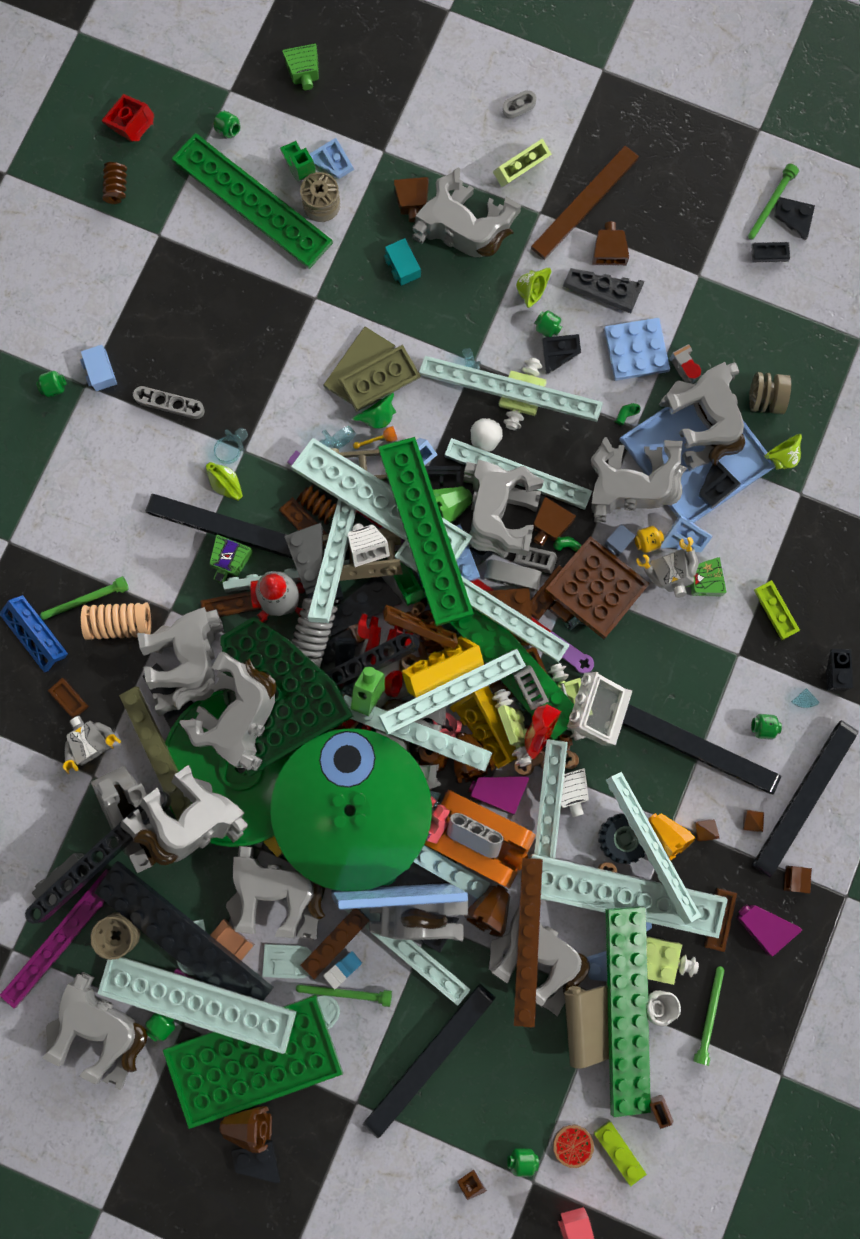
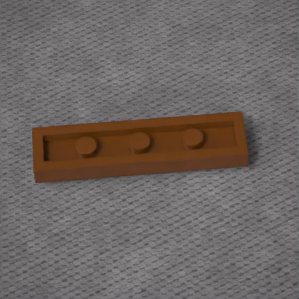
(424, 629)
(335, 942)

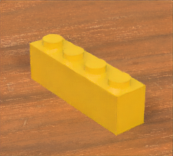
(442, 667)
(484, 721)

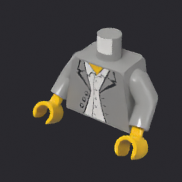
(674, 569)
(86, 742)

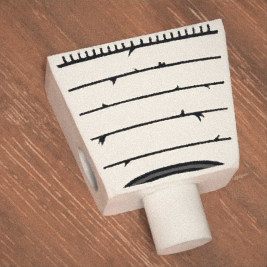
(367, 544)
(574, 791)

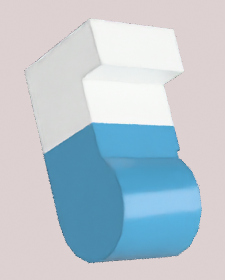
(342, 969)

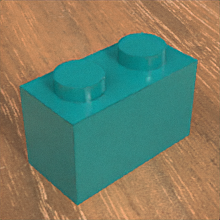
(402, 262)

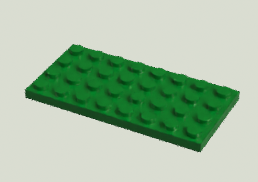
(227, 1075)

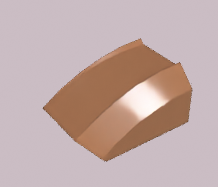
(232, 940)

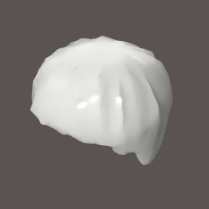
(486, 434)
(662, 1008)

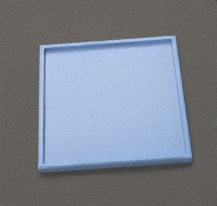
(745, 466)
(399, 896)

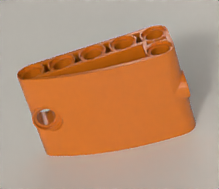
(514, 847)

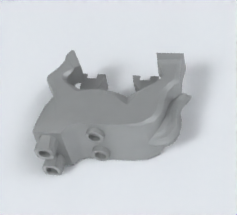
(632, 488)
(492, 491)
(191, 641)

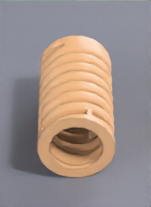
(115, 617)

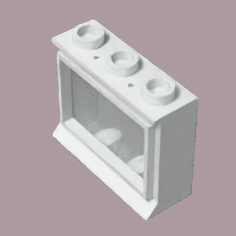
(599, 709)

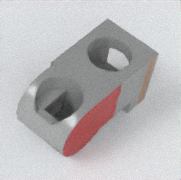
(685, 365)

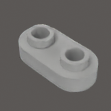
(518, 104)

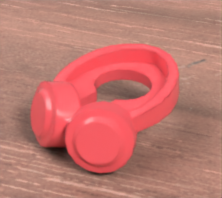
(455, 724)

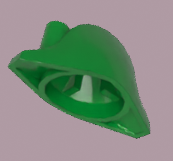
(379, 414)

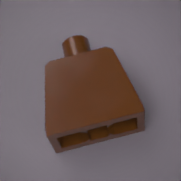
(411, 195)
(611, 246)
(551, 522)

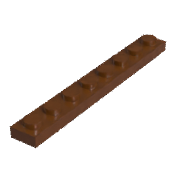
(528, 942)

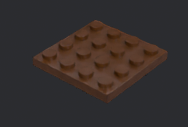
(596, 587)

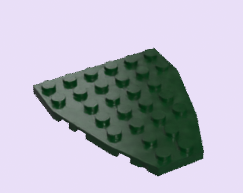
(305, 696)

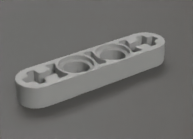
(168, 403)

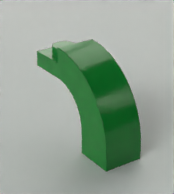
(298, 160)
(408, 585)

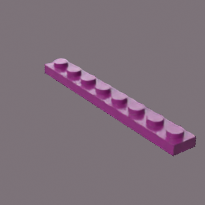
(54, 946)

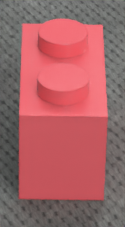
(575, 1225)

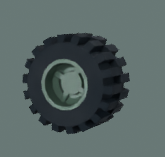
(620, 841)

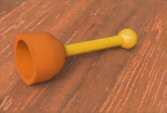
(389, 435)

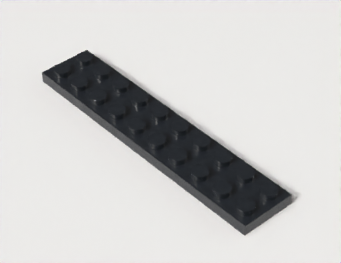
(178, 934)

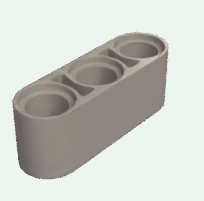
(512, 575)
(474, 835)

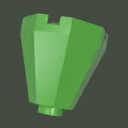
(452, 502)

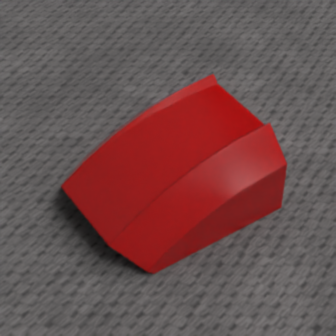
(129, 118)
(540, 729)

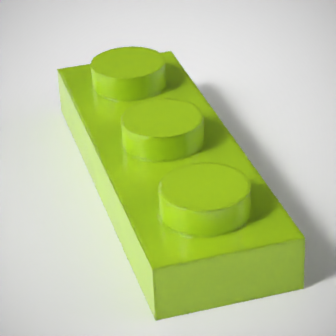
(776, 610)
(620, 1153)

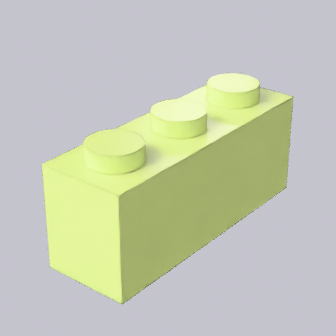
(522, 162)

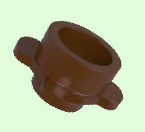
(565, 738)

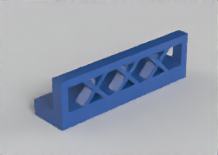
(34, 630)

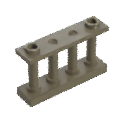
(376, 568)

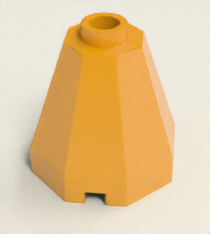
(670, 834)

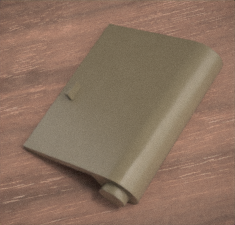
(587, 1025)

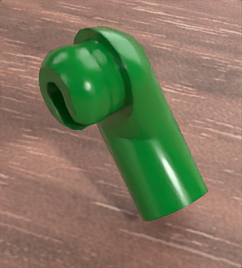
(627, 411)
(566, 541)

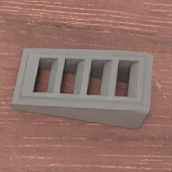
(534, 565)
(528, 669)

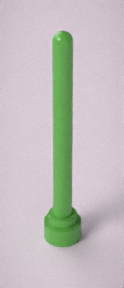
(789, 173)
(119, 585)
(382, 997)
(702, 1055)

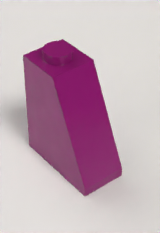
(500, 791)
(767, 929)

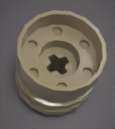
(320, 197)
(773, 393)
(104, 939)

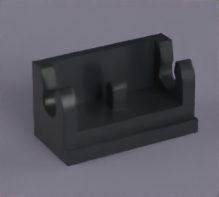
(444, 476)

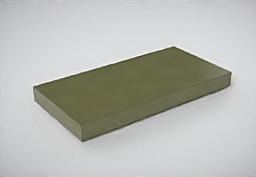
(363, 350)
(379, 378)

